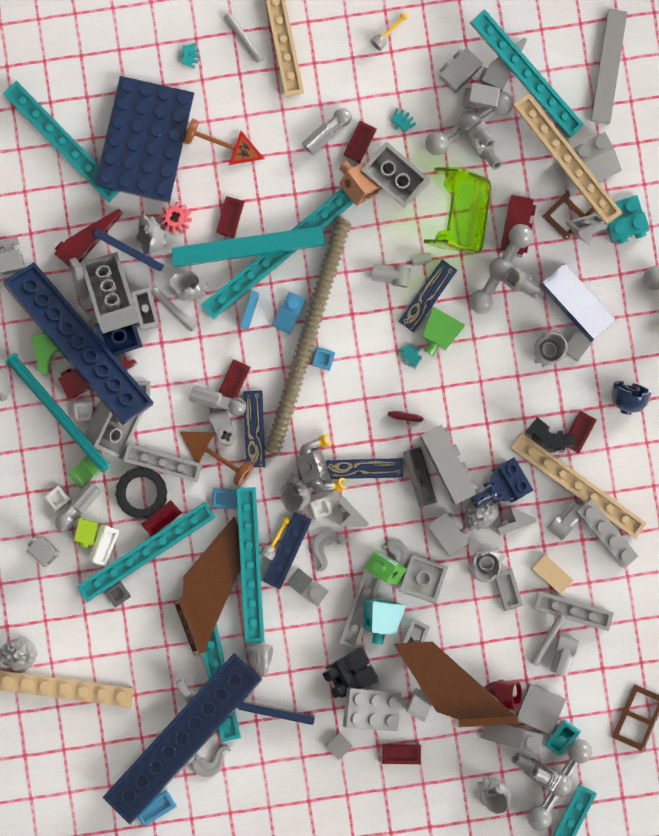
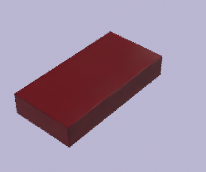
(360, 141)
(230, 217)
(234, 379)
(581, 429)
(161, 518)
(401, 754)

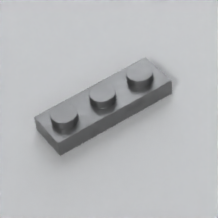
(419, 477)

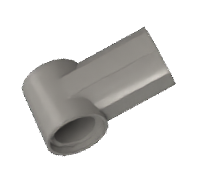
(395, 275)
(563, 524)
(565, 650)

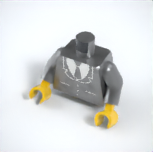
(313, 467)

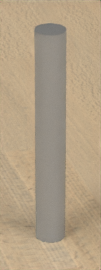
(243, 37)
(169, 305)
(548, 639)

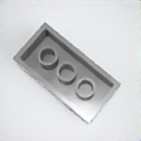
(109, 292)
(447, 464)

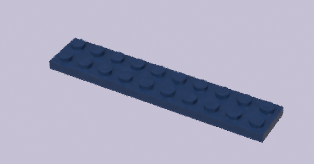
(78, 343)
(182, 738)

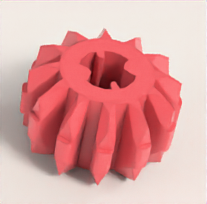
(169, 216)

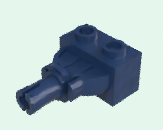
(506, 482)

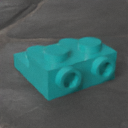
(630, 223)

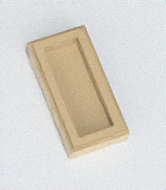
(552, 574)

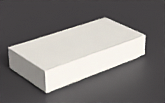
(103, 545)

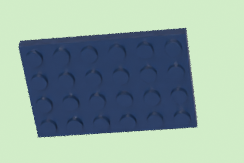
(144, 139)

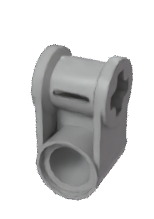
(221, 423)

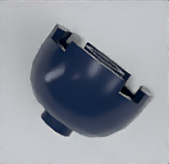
(630, 397)

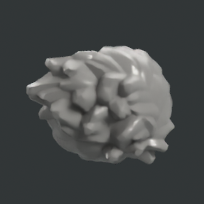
(150, 234)
(187, 286)
(550, 348)
(295, 493)
(481, 517)
(486, 565)
(18, 654)
(494, 794)

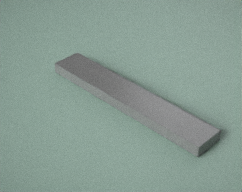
(609, 66)

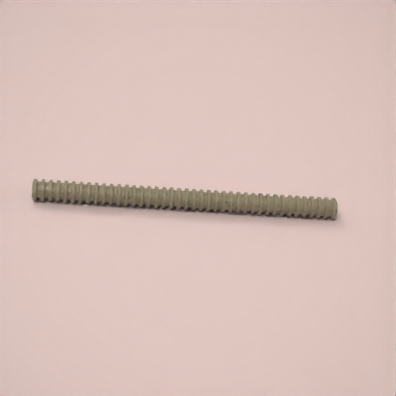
(308, 335)

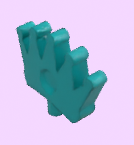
(188, 55)
(402, 121)
(411, 355)

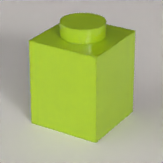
(86, 532)

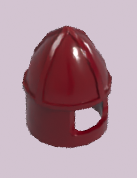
(503, 692)

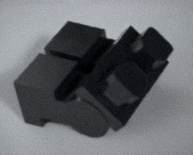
(552, 441)
(343, 676)

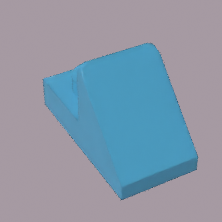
(289, 312)

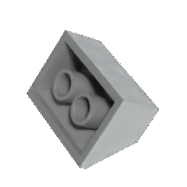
(599, 158)
(395, 175)
(107, 432)

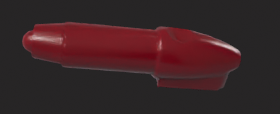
(400, 415)

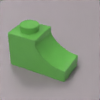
(44, 352)
(84, 472)

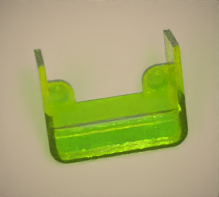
(467, 211)

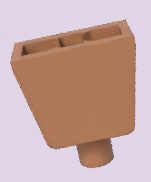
(357, 184)

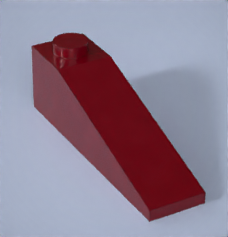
(83, 241)
(74, 384)

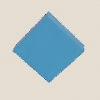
(323, 359)

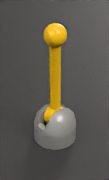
(379, 41)
(269, 551)

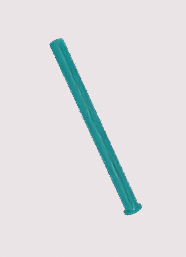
(57, 412)

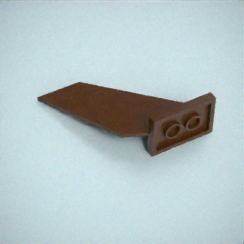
(208, 587)
(452, 688)

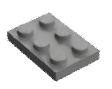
(372, 709)

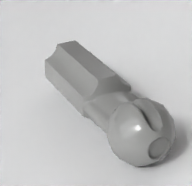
(341, 118)
(216, 400)
(79, 505)

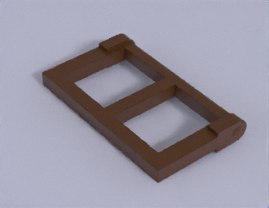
(565, 198)
(651, 723)

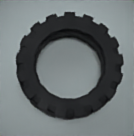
(121, 492)

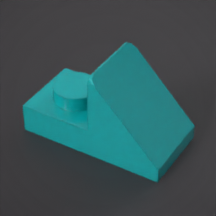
(562, 737)

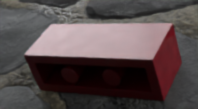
(518, 212)

